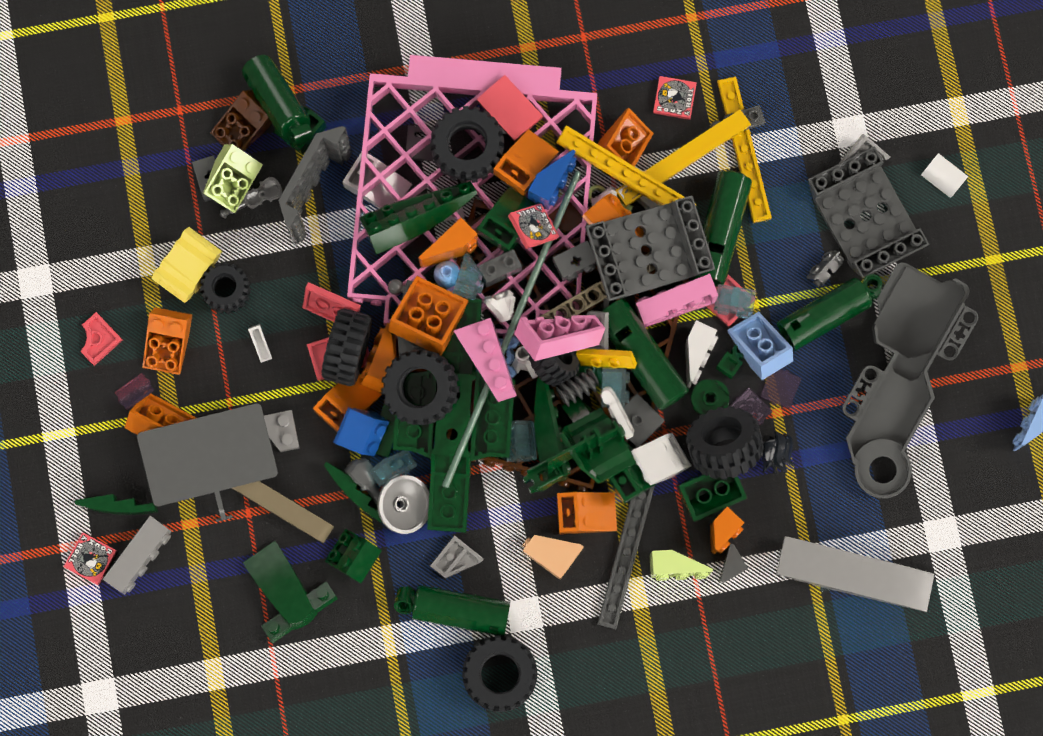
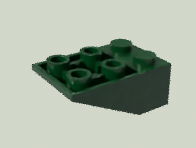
(497, 226)

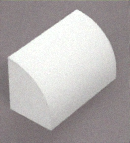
(944, 175)

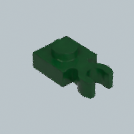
(730, 362)

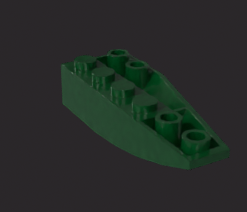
(413, 216)
(546, 428)
(627, 483)

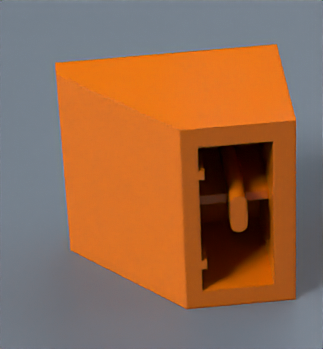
(724, 527)

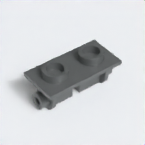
(830, 261)

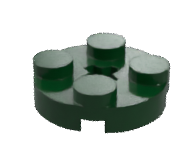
(709, 387)

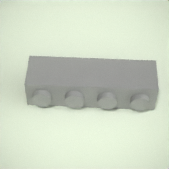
(137, 555)

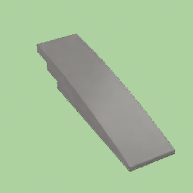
(855, 574)

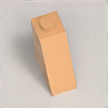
(551, 553)

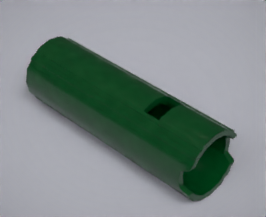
(724, 221)
(652, 366)

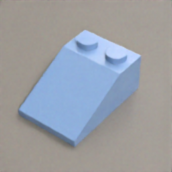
(761, 345)

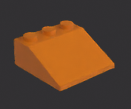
(427, 315)

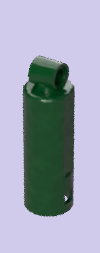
(278, 100)
(829, 311)
(453, 609)

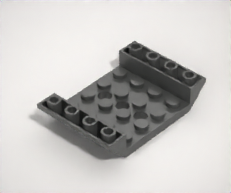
(325, 145)
(858, 188)
(674, 243)

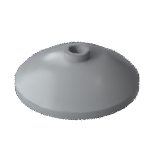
(413, 504)

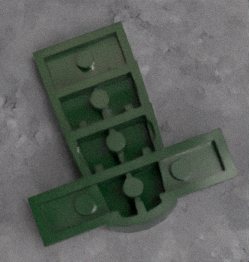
(286, 592)

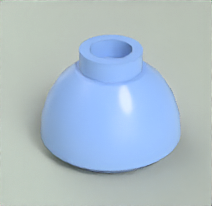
(446, 274)

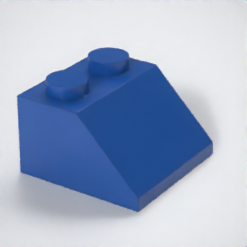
(361, 431)

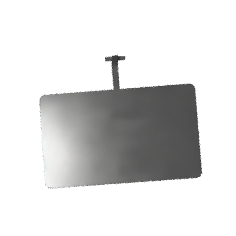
(207, 455)

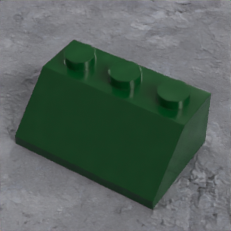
(708, 495)

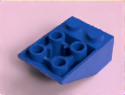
(551, 179)

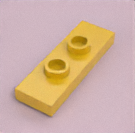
(606, 358)

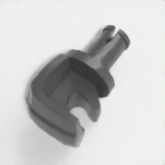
(360, 473)

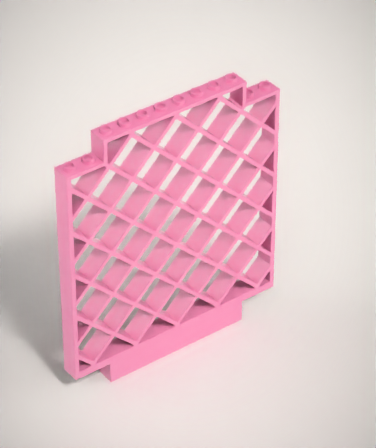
(468, 78)

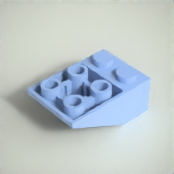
(1031, 425)

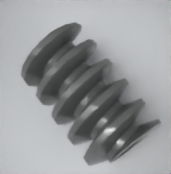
(577, 387)

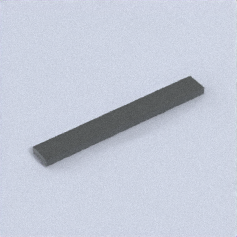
(624, 560)

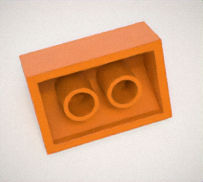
(608, 209)
(154, 413)

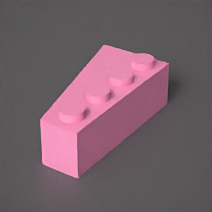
(559, 335)
(485, 351)

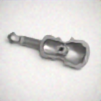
(268, 190)

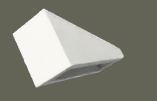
(260, 343)

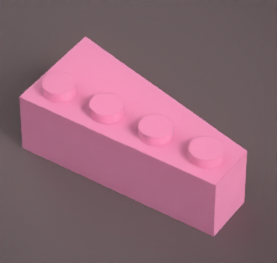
(677, 301)

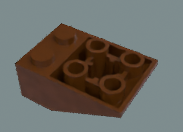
(242, 122)

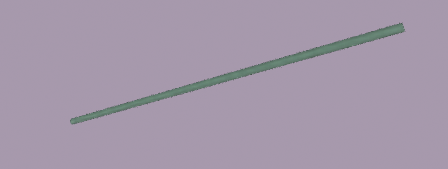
(511, 329)

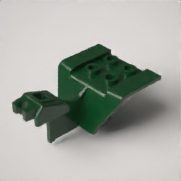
(593, 444)

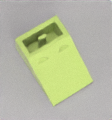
(231, 177)
(673, 564)

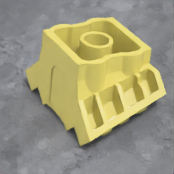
(185, 265)

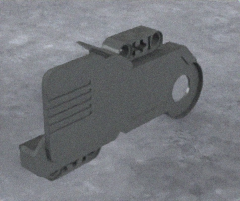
(915, 325)

